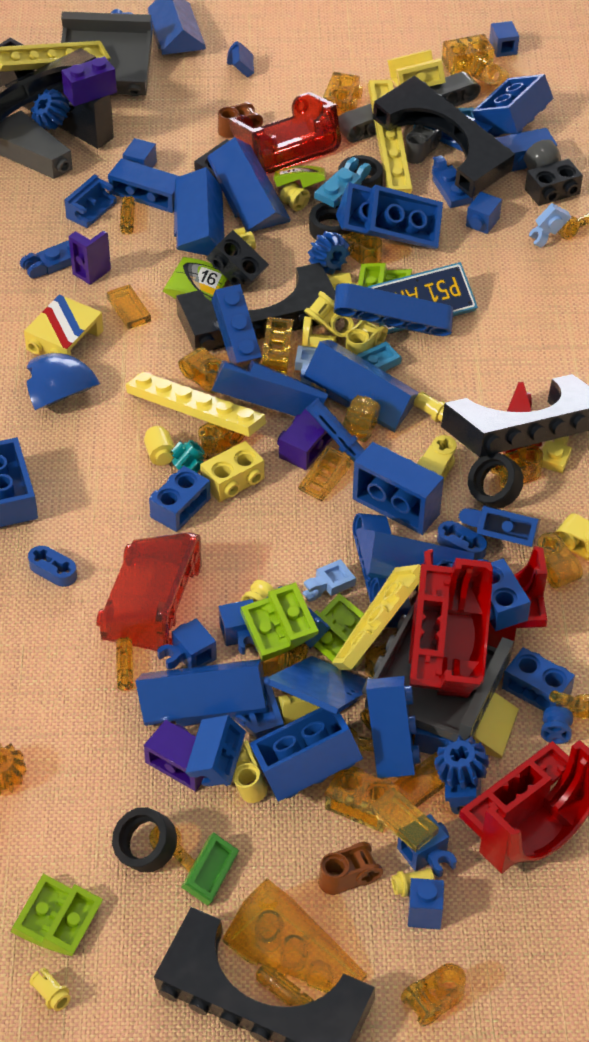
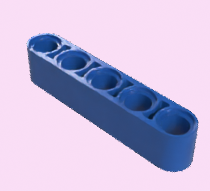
(393, 309)
(374, 584)

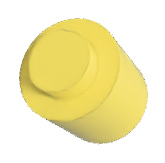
(159, 445)

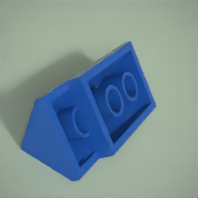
(175, 26)
(247, 186)
(198, 212)
(390, 215)
(349, 375)
(266, 388)
(385, 551)
(202, 692)

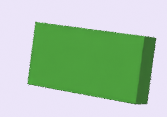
(210, 869)

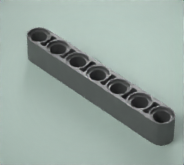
(359, 123)

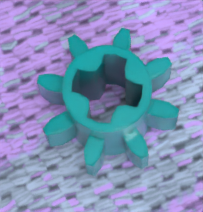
(188, 455)

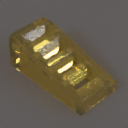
(328, 455)

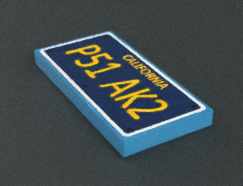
(440, 285)

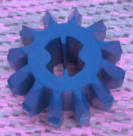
(50, 109)
(330, 251)
(461, 762)

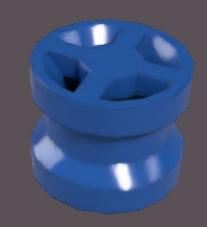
(557, 724)

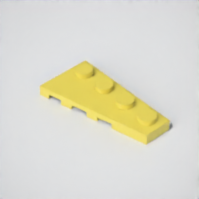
(379, 613)

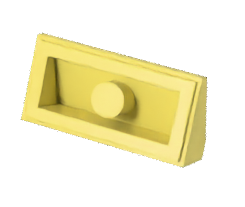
(496, 726)

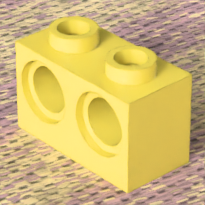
(233, 471)

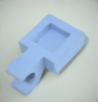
(549, 221)
(302, 360)
(330, 578)

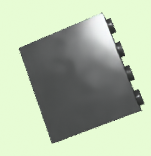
(124, 38)
(439, 713)

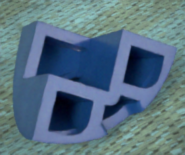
(56, 378)

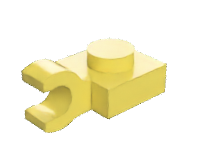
(556, 454)

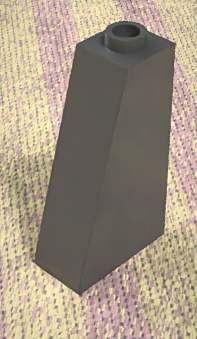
(33, 146)

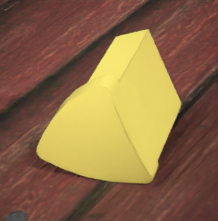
(310, 339)
(293, 708)

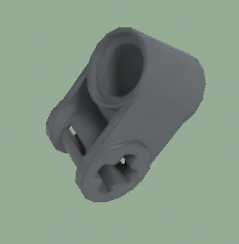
(421, 143)

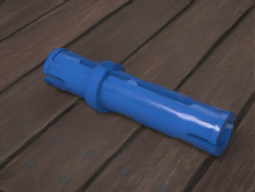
(335, 429)

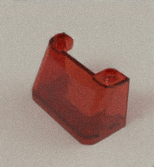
(293, 140)
(150, 589)

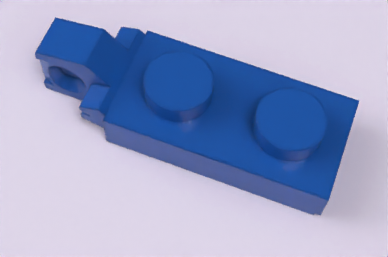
(444, 179)

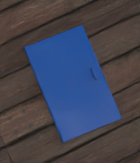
(320, 684)

